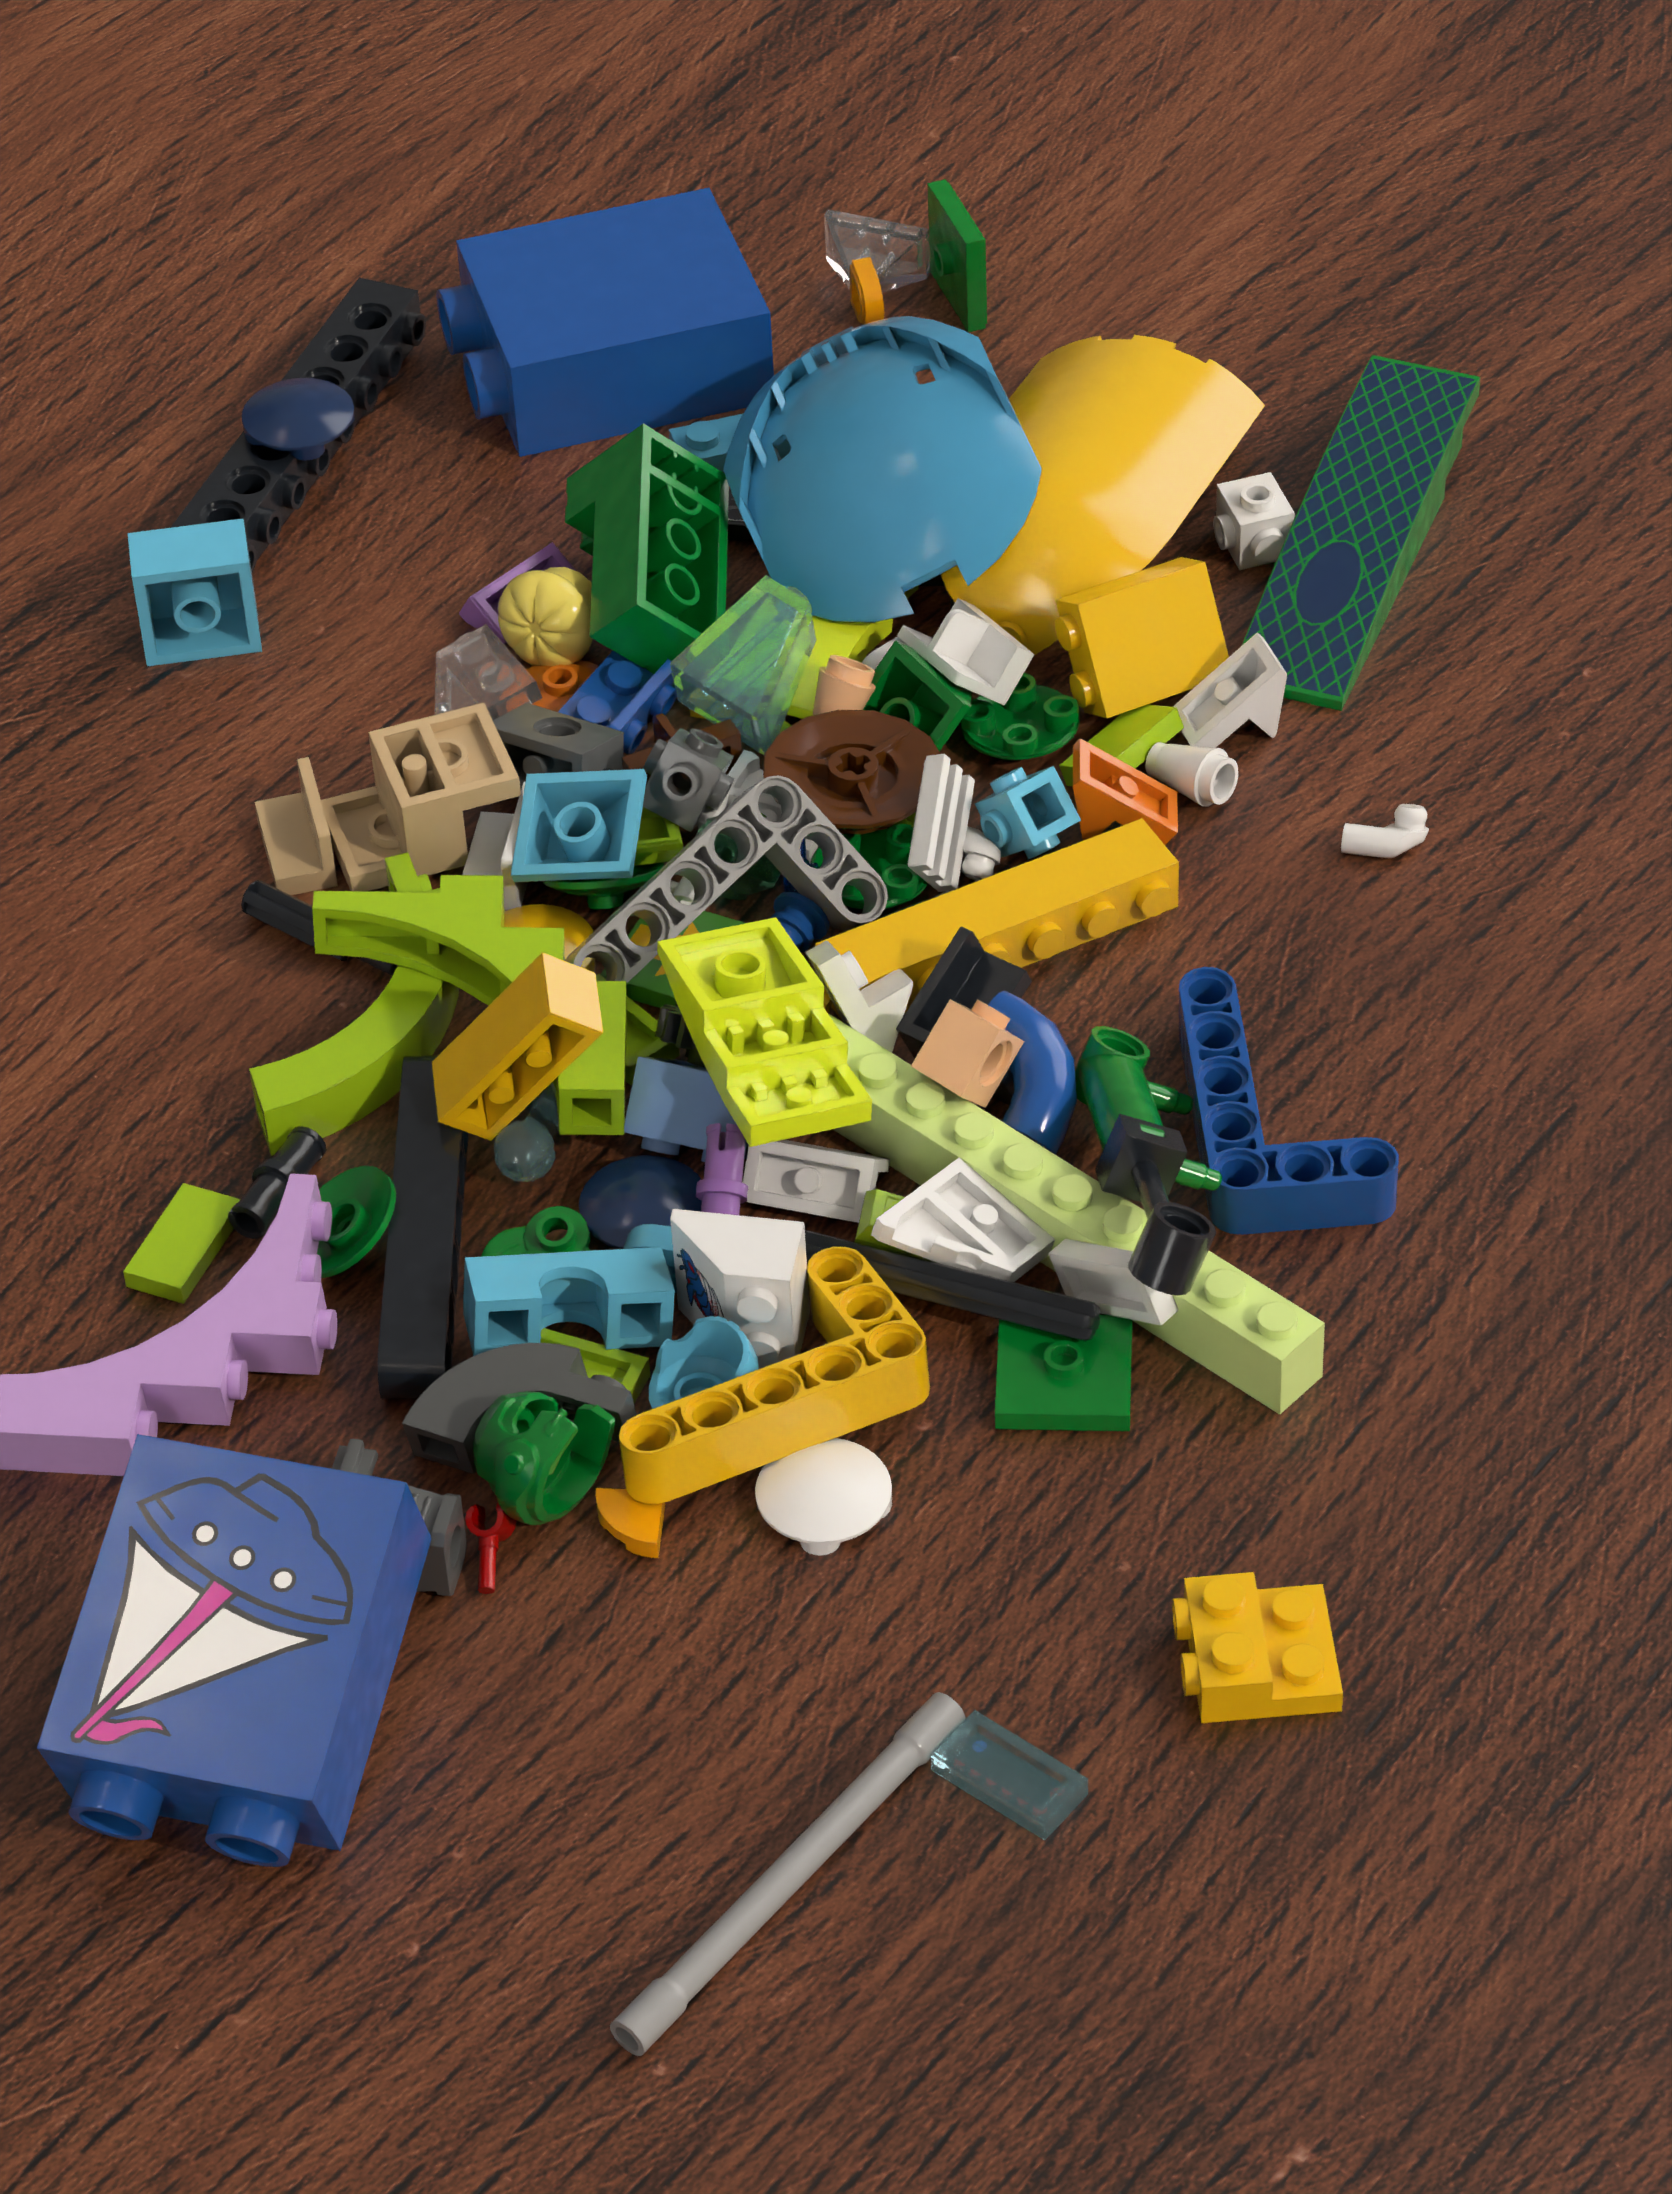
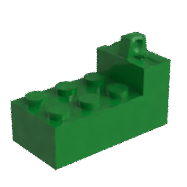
(655, 542)

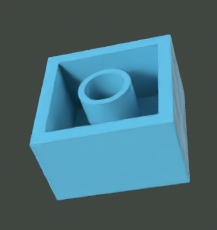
(194, 592)

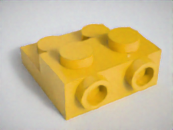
(1256, 1649)

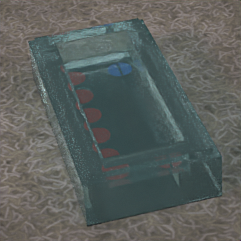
(1009, 1775)

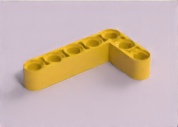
(861, 1377)

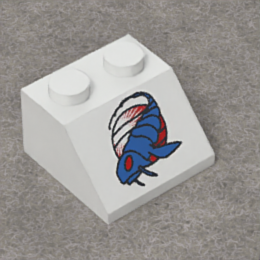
(745, 1273)

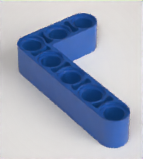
(1261, 1183)

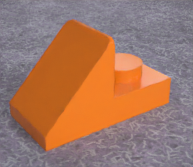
(1117, 792)

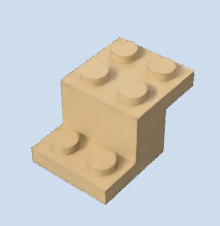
(423, 784)

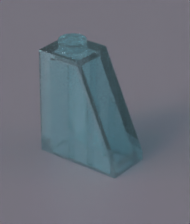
(749, 662)

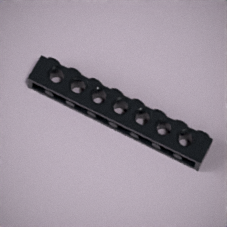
(354, 349)

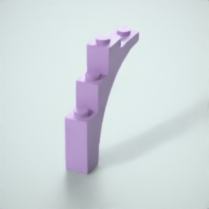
(191, 1373)

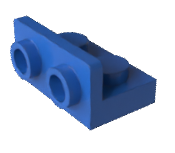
(623, 697)

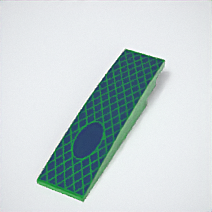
(1362, 525)

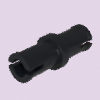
(263, 1198)

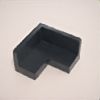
(963, 976)

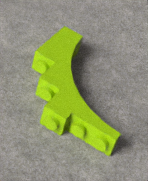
(464, 942)

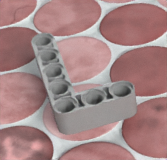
(713, 876)

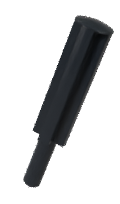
(290, 917)

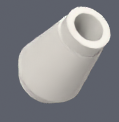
(1194, 771)

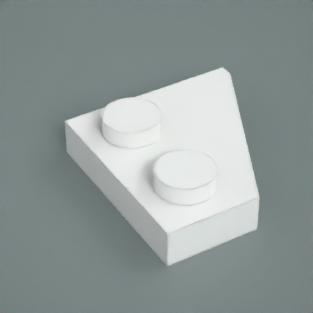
(965, 1225)

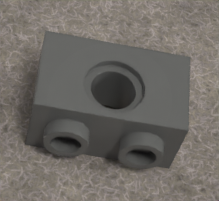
(556, 742)

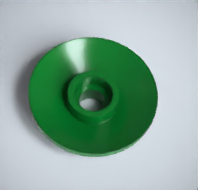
(606, 892)
(361, 1210)

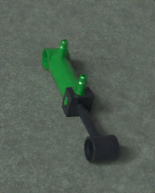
(1145, 1157)

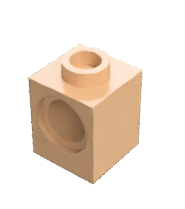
(969, 1051)

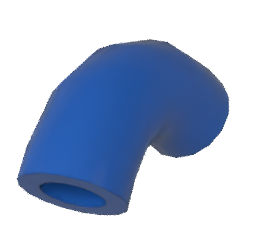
(1041, 1075)

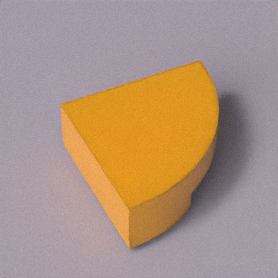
(631, 1521)

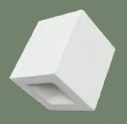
(1252, 519)

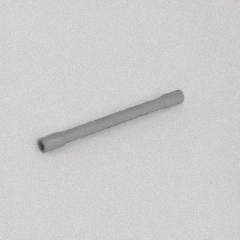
(668, 1996)

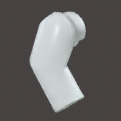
(1387, 841)
(979, 855)

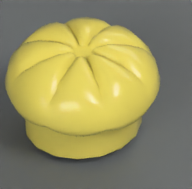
(547, 616)

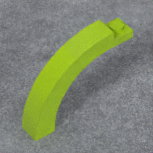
(364, 1061)

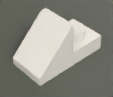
(1240, 689)
(870, 1011)

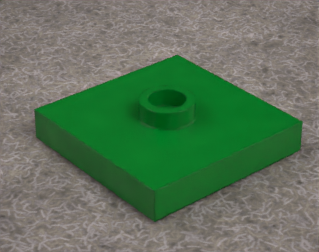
(957, 255)
(1064, 1381)

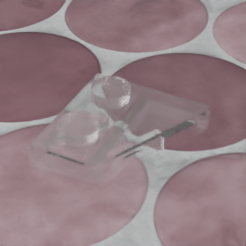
(479, 671)

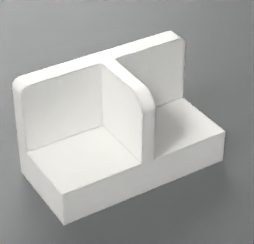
(973, 652)

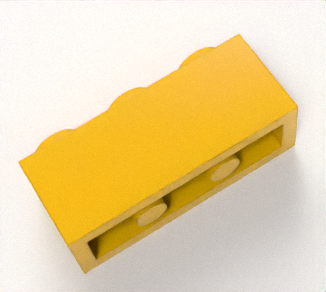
(517, 1046)

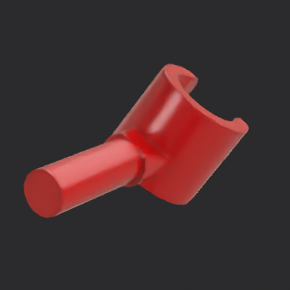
(488, 1542)

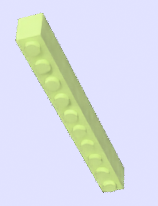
(1224, 1320)

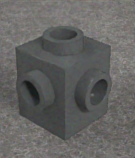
(687, 777)

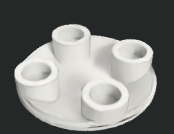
(824, 1494)

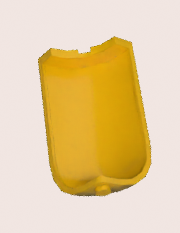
(1124, 456)

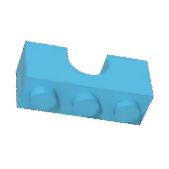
(615, 1291)

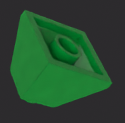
(918, 693)

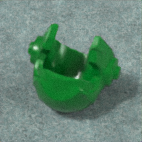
(539, 1457)

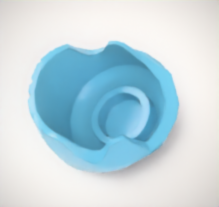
(701, 1359)

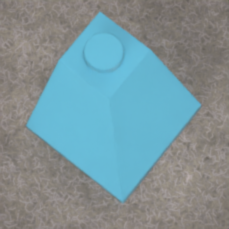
(579, 825)

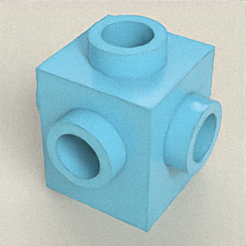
(1026, 812)

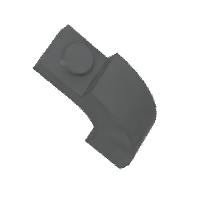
(449, 1411)

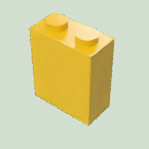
(1141, 637)

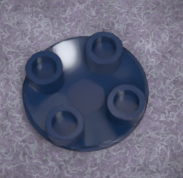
(298, 416)
(635, 1194)

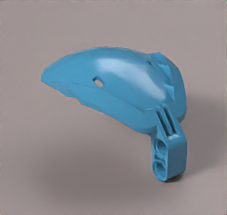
(881, 470)

